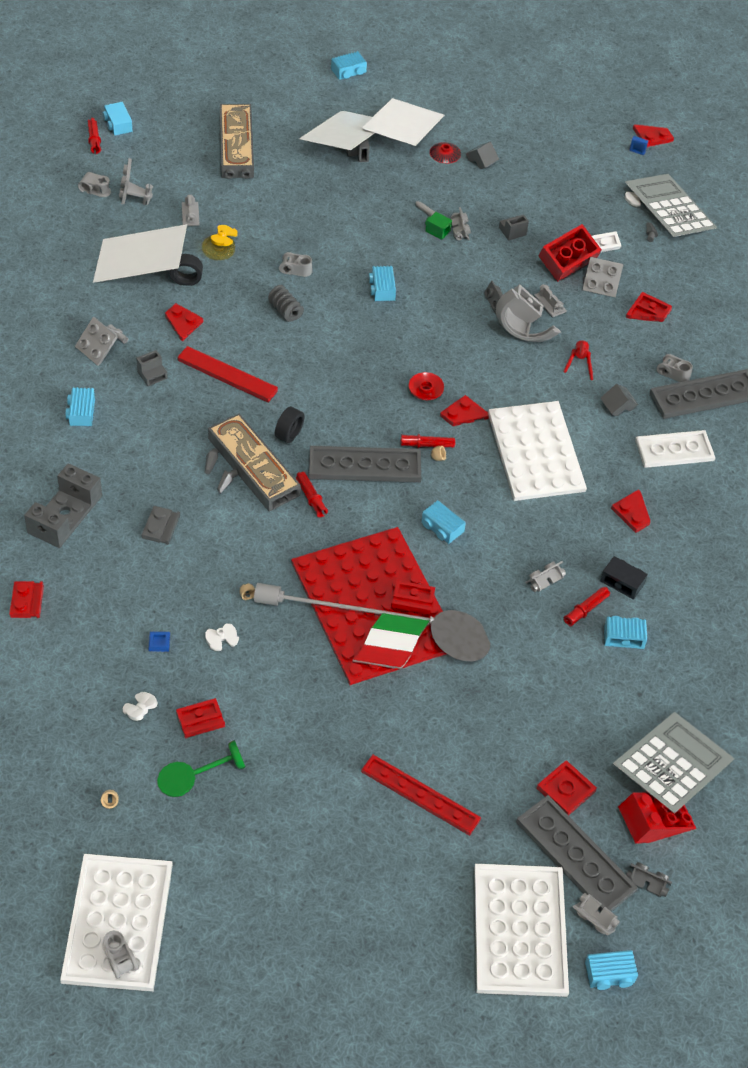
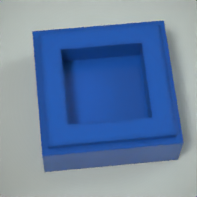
(638, 145)
(159, 641)

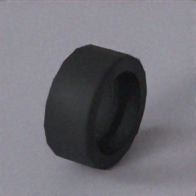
(188, 279)
(289, 424)

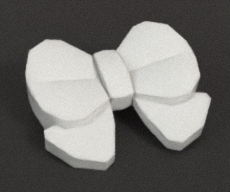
(632, 199)
(226, 633)
(145, 702)

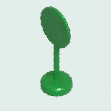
(179, 777)

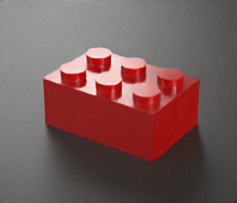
(569, 252)

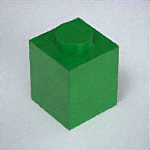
(438, 225)

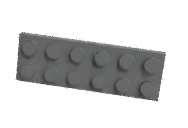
(701, 394)
(365, 464)
(576, 854)

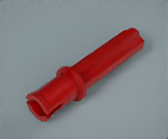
(94, 139)
(426, 441)
(314, 498)
(580, 611)

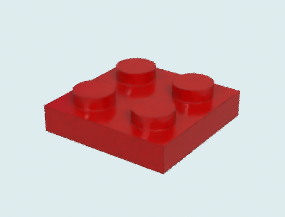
(567, 787)

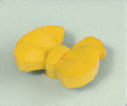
(221, 238)

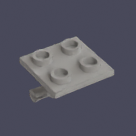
(132, 189)
(602, 277)
(98, 340)

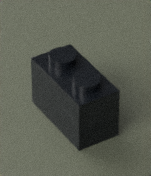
(623, 577)

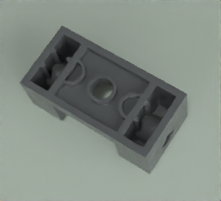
(77, 493)

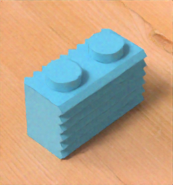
(348, 65)
(117, 118)
(383, 283)
(81, 407)
(443, 522)
(625, 632)
(611, 969)

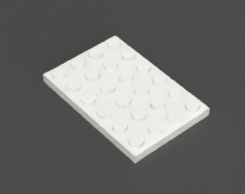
(536, 450)
(121, 897)
(520, 930)

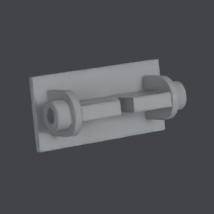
(190, 211)
(459, 225)
(550, 301)
(552, 572)
(604, 921)

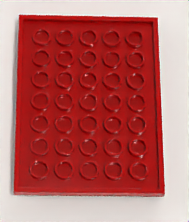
(363, 576)

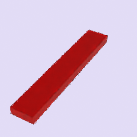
(228, 374)
(421, 794)

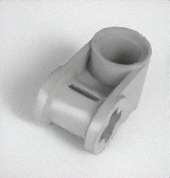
(95, 184)
(298, 264)
(676, 368)
(120, 957)

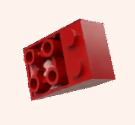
(651, 820)

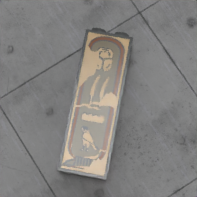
(236, 141)
(254, 462)

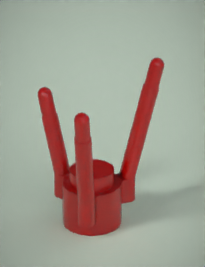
(581, 351)

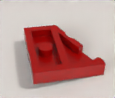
(654, 135)
(649, 309)
(183, 320)
(463, 411)
(633, 511)

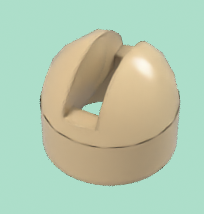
(438, 453)
(248, 587)
(104, 799)

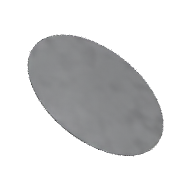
(460, 635)

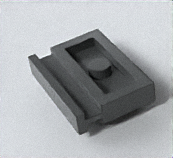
(160, 525)

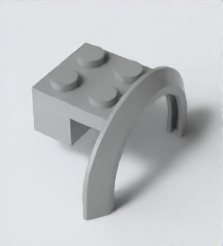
(517, 311)

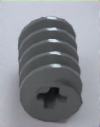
(285, 303)

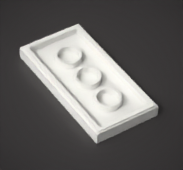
(675, 448)

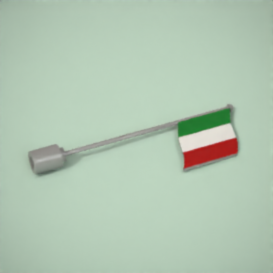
(389, 639)

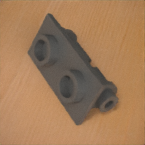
(493, 294)
(657, 881)

